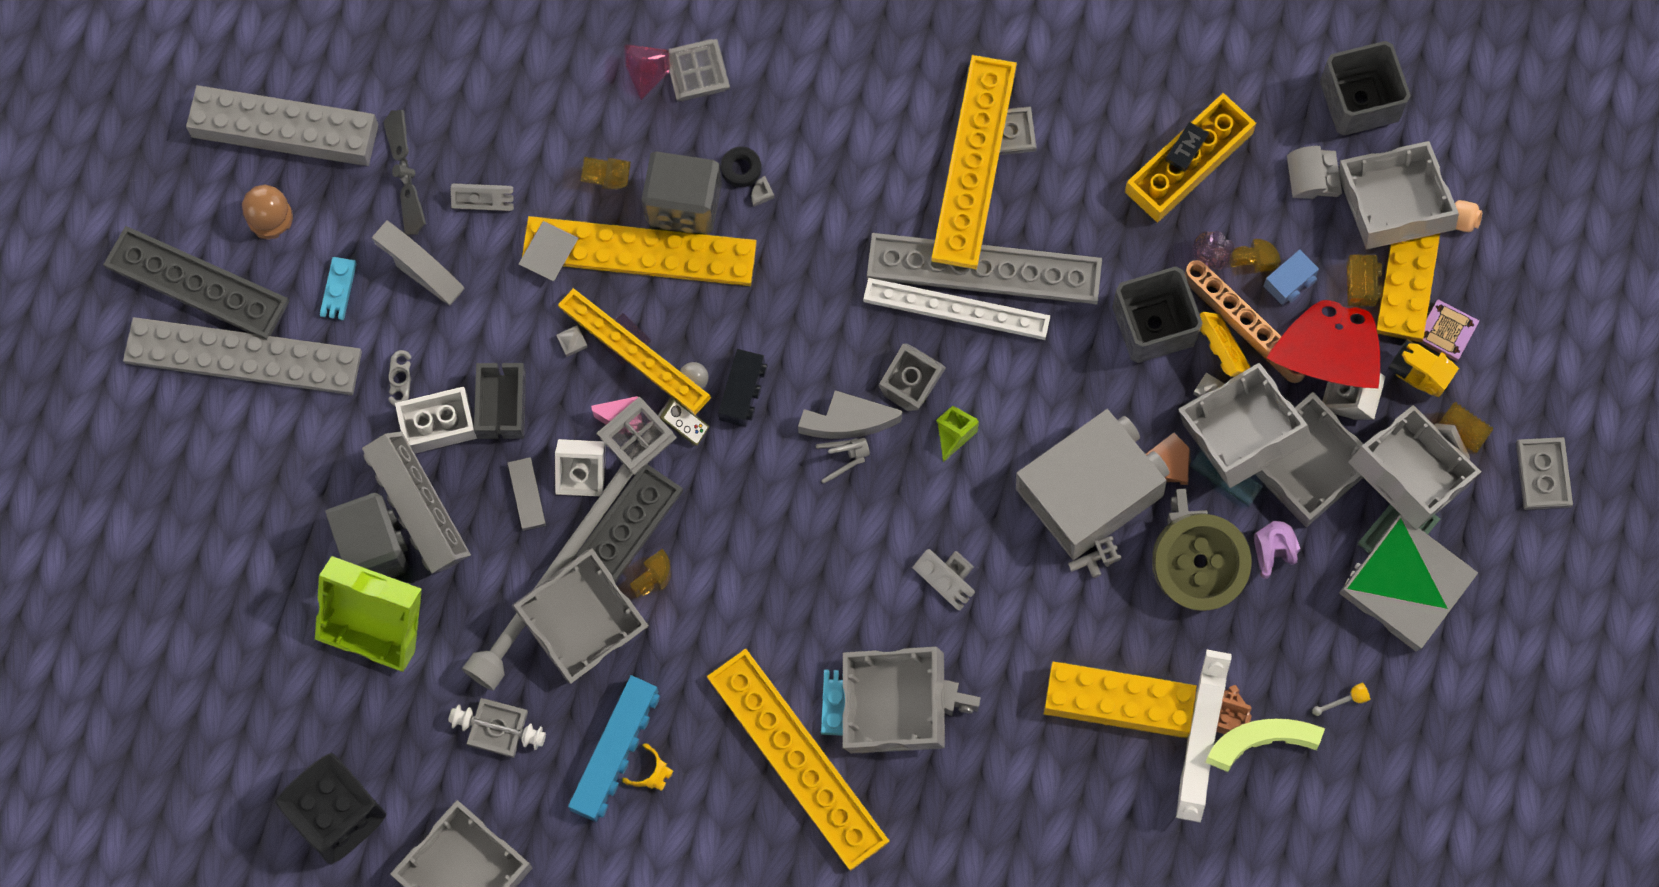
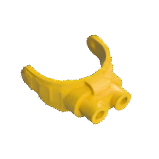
(657, 778)

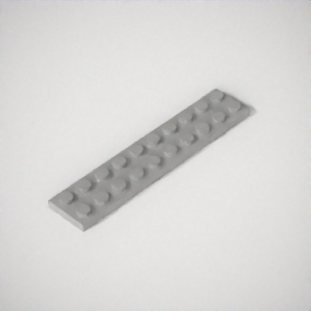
(998, 270)
(242, 356)

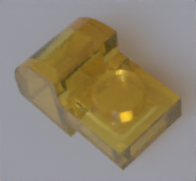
(609, 173)
(1260, 254)
(658, 573)

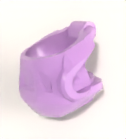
(1274, 541)

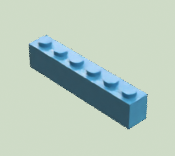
(613, 749)

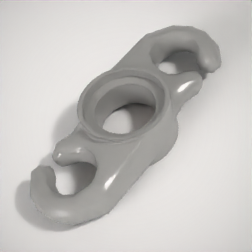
(396, 368)

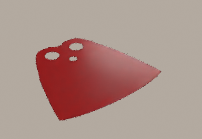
(1330, 354)

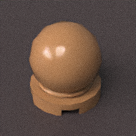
(267, 211)

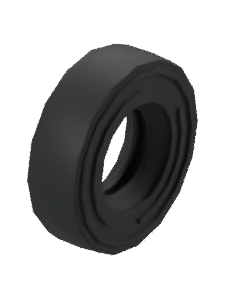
(742, 153)

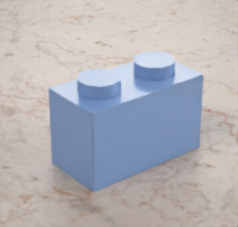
(1291, 278)

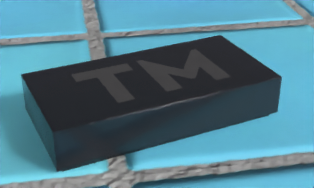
(1187, 146)

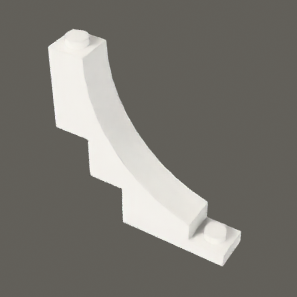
(1202, 736)

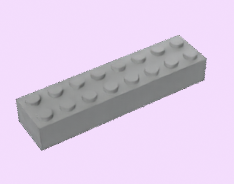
(282, 125)

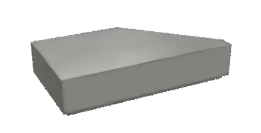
(1451, 434)

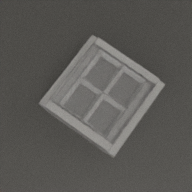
(697, 70)
(636, 435)

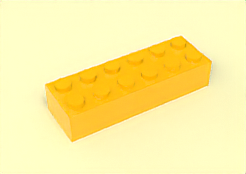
(1162, 186)
(1120, 699)

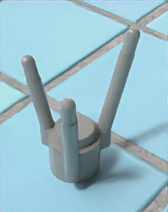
(856, 449)

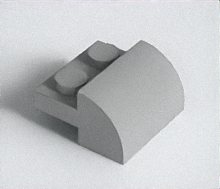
(1314, 173)

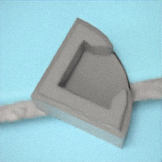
(761, 192)

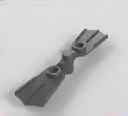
(411, 207)

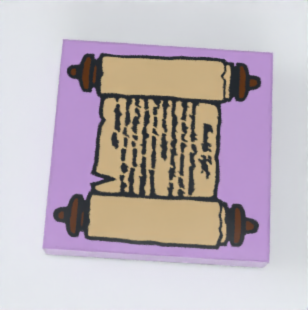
(1448, 330)

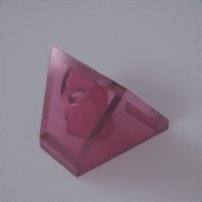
(646, 67)

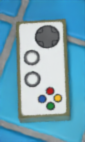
(684, 422)

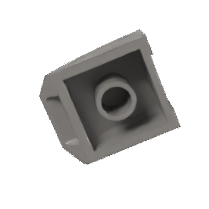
(910, 378)

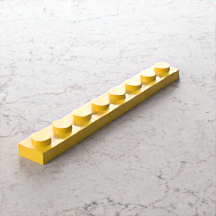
(634, 351)

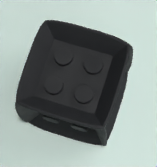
(330, 808)

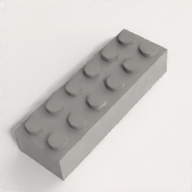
(415, 502)

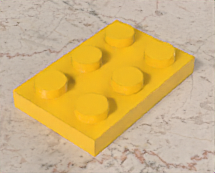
(1223, 344)

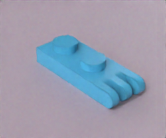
(338, 287)
(832, 705)

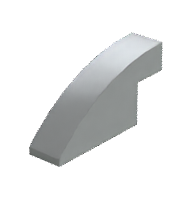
(417, 263)
(849, 418)

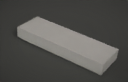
(526, 494)

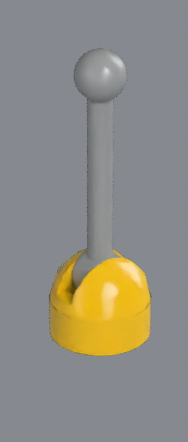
(1358, 694)

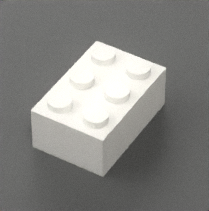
(436, 420)

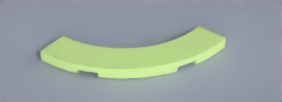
(1260, 733)

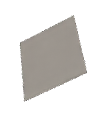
(548, 251)

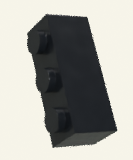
(742, 388)

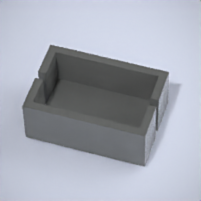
(500, 401)

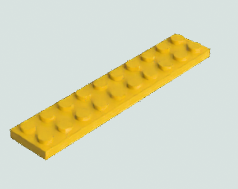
(974, 162)
(654, 252)
(798, 760)

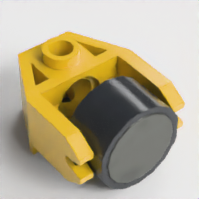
(1423, 368)

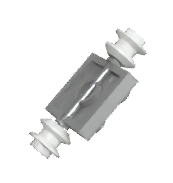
(497, 727)

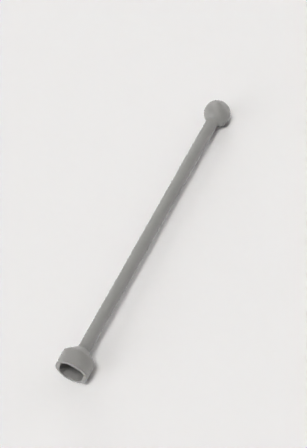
(487, 666)

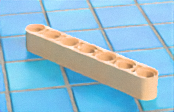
(1233, 316)

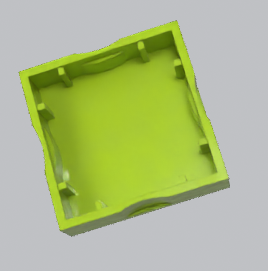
(367, 613)

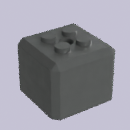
(1369, 72)
(681, 193)
(1160, 297)
(369, 535)

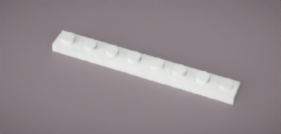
(956, 308)

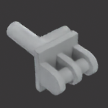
(1090, 559)

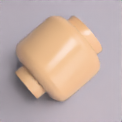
(1469, 216)

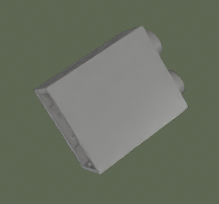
(1092, 482)

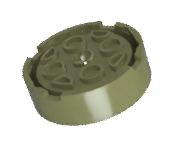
(1225, 567)

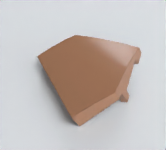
(1176, 457)
(1233, 711)

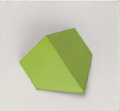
(955, 430)

